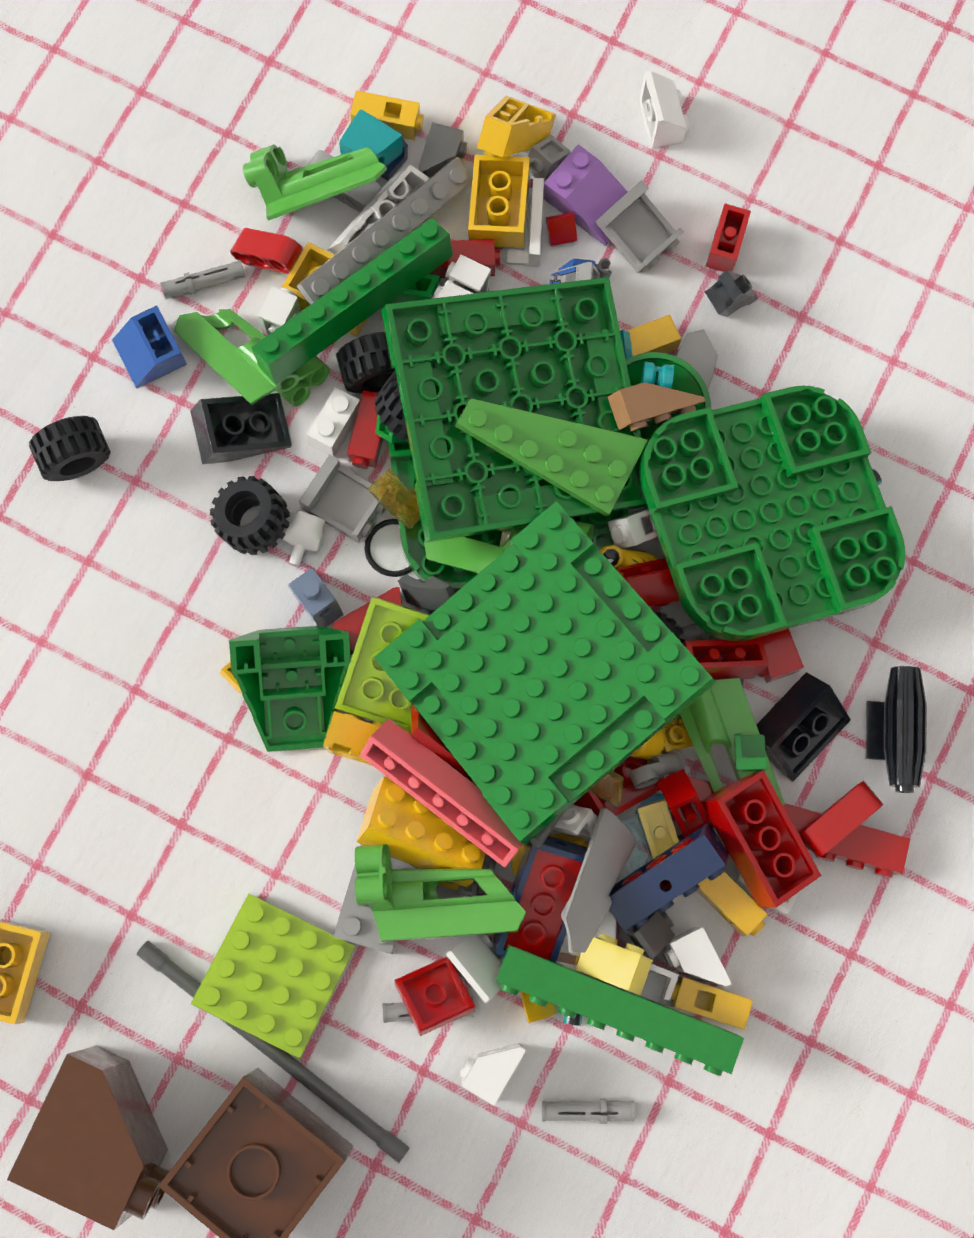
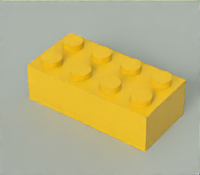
(415, 832)

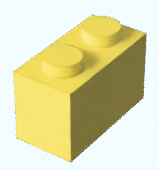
(614, 964)

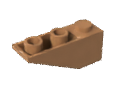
(649, 402)

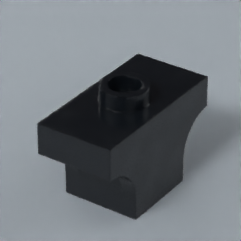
(730, 293)

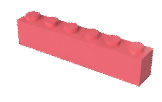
(440, 790)

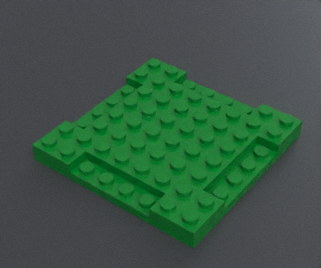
(518, 348)
(544, 673)

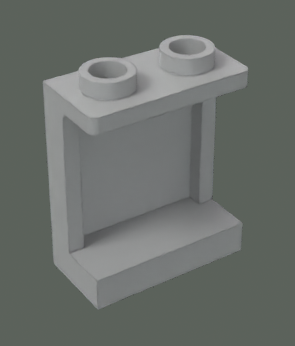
(638, 229)
(342, 500)

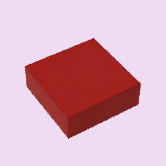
(561, 229)

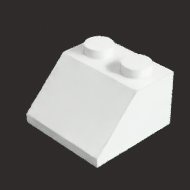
(662, 110)
(695, 956)
(477, 964)
(491, 1071)

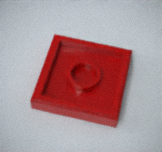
(434, 995)

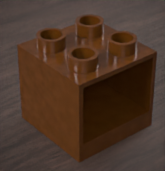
(256, 1163)

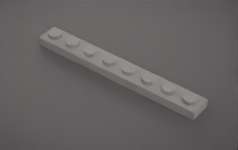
(387, 230)

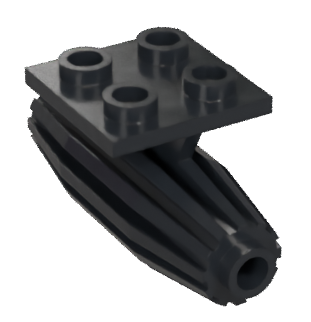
(899, 728)

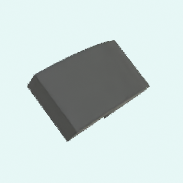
(425, 594)

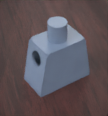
(315, 598)

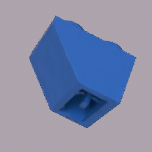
(148, 347)

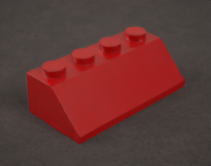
(761, 839)

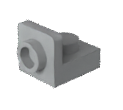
(546, 156)

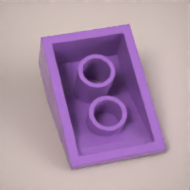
(585, 188)

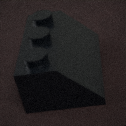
(802, 725)

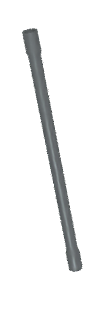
(384, 1139)

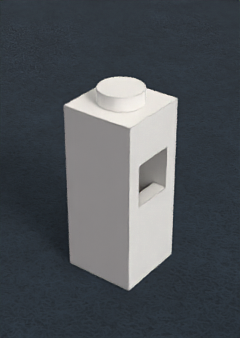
(632, 528)

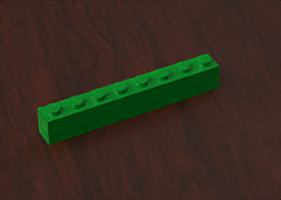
(353, 301)
(619, 1009)

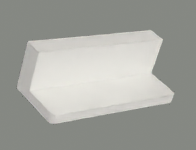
(531, 252)

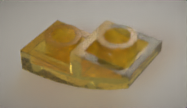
(396, 498)

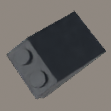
(237, 430)

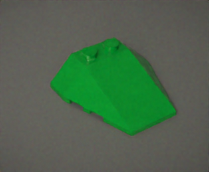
(291, 682)

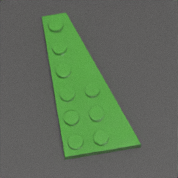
(572, 456)

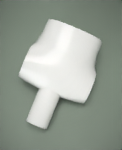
(304, 534)

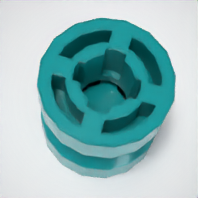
(664, 374)

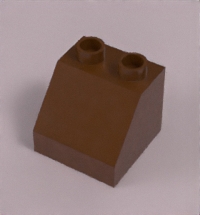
(95, 1142)

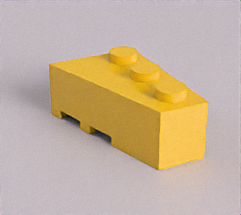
(514, 127)
(349, 735)

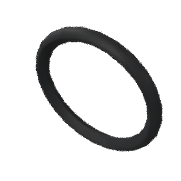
(375, 566)

